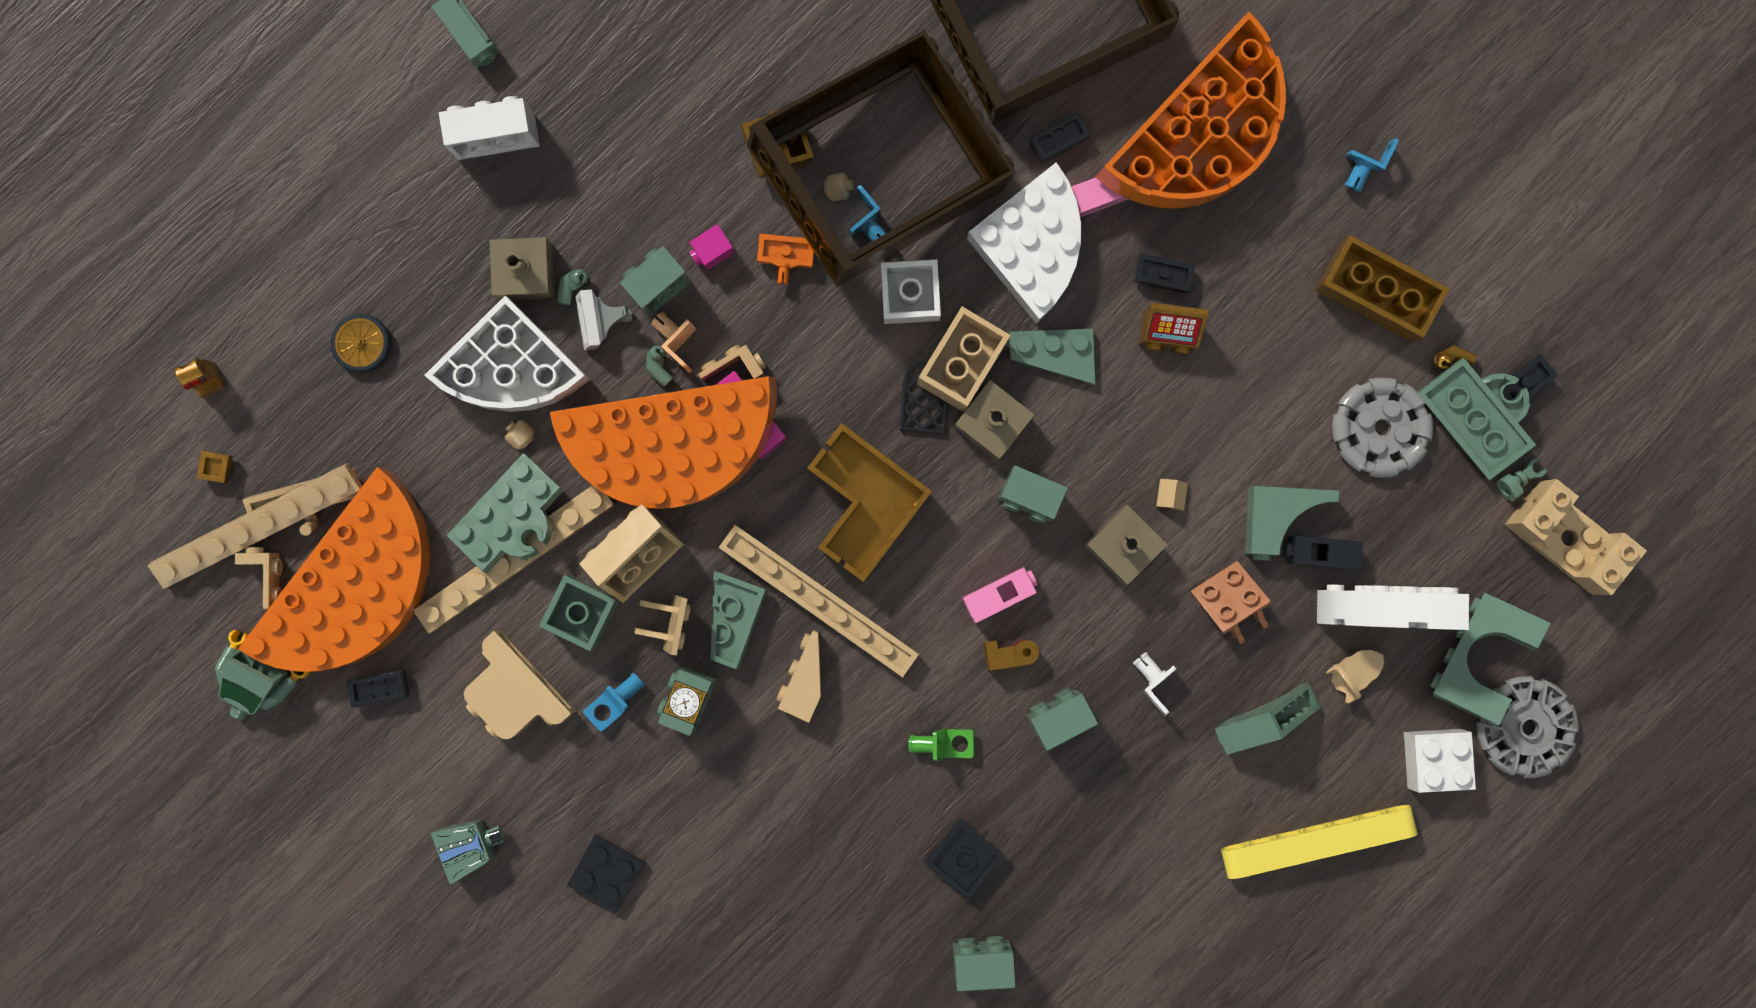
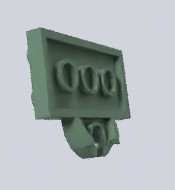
(1480, 415)
(508, 516)

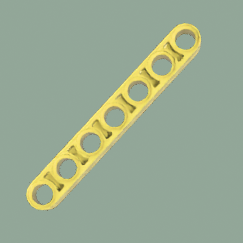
(1319, 841)

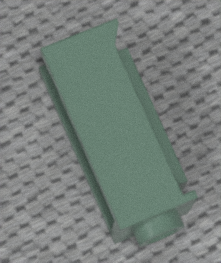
(466, 31)

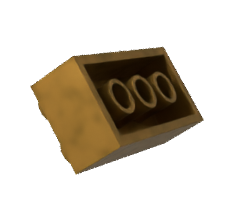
(1382, 289)

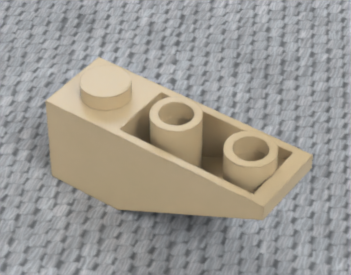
(805, 685)

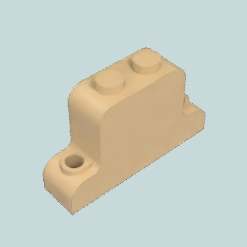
(512, 691)

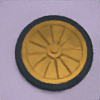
(360, 342)

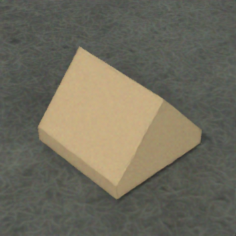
(1172, 494)

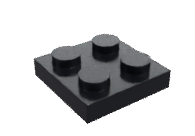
(964, 858)
(605, 873)

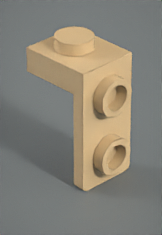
(753, 363)
(271, 570)

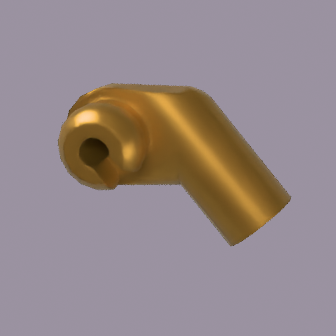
(1451, 355)

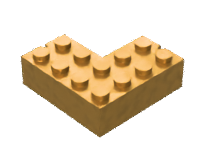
(880, 499)

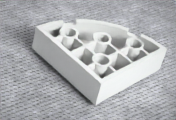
(1033, 242)
(507, 364)
(1394, 607)

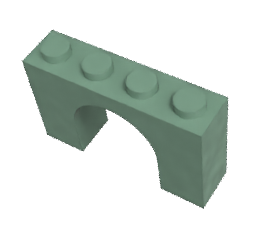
(1489, 618)

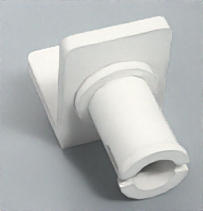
(1155, 677)

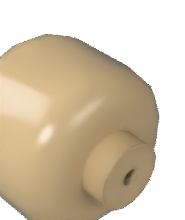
(838, 186)
(519, 434)

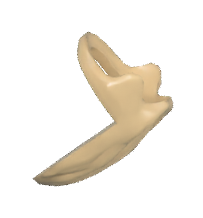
(1356, 673)

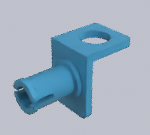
(1365, 165)
(868, 223)
(615, 700)

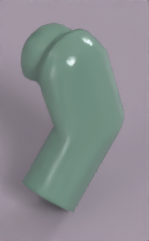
(568, 284)
(655, 366)

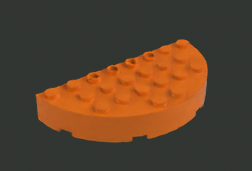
(1208, 129)
(670, 444)
(352, 587)

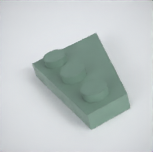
(1056, 351)
(734, 618)

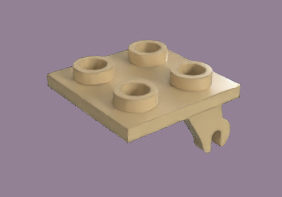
(679, 612)

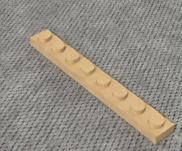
(255, 526)
(477, 584)
(818, 600)

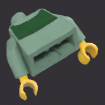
(249, 683)

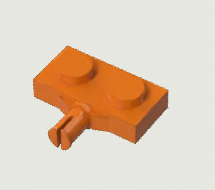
(784, 253)

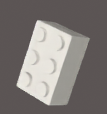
(489, 128)

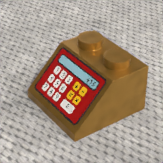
(1172, 328)

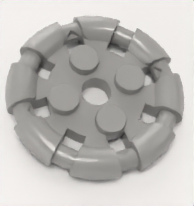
(1399, 427)
(1543, 737)

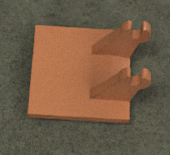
(1231, 599)

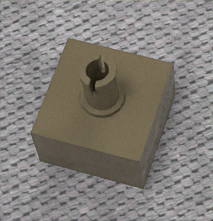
(522, 268)
(993, 420)
(1125, 545)

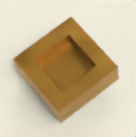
(214, 467)

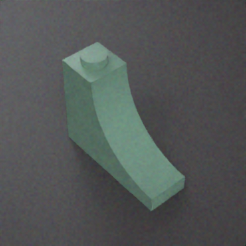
(1271, 513)
(1268, 721)

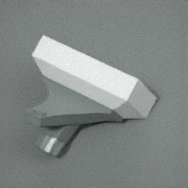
(597, 318)

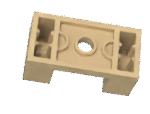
(1594, 558)

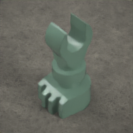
(1512, 485)

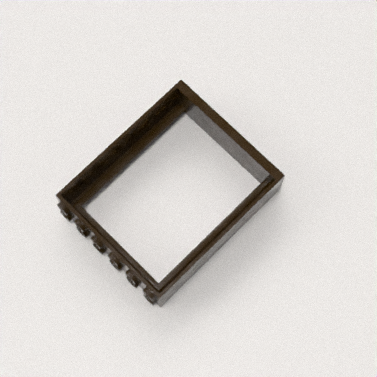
(1161, 21)
(915, 55)

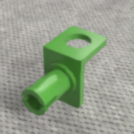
(942, 744)

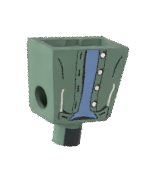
(466, 847)

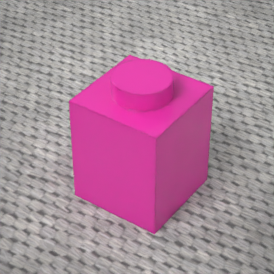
(711, 248)

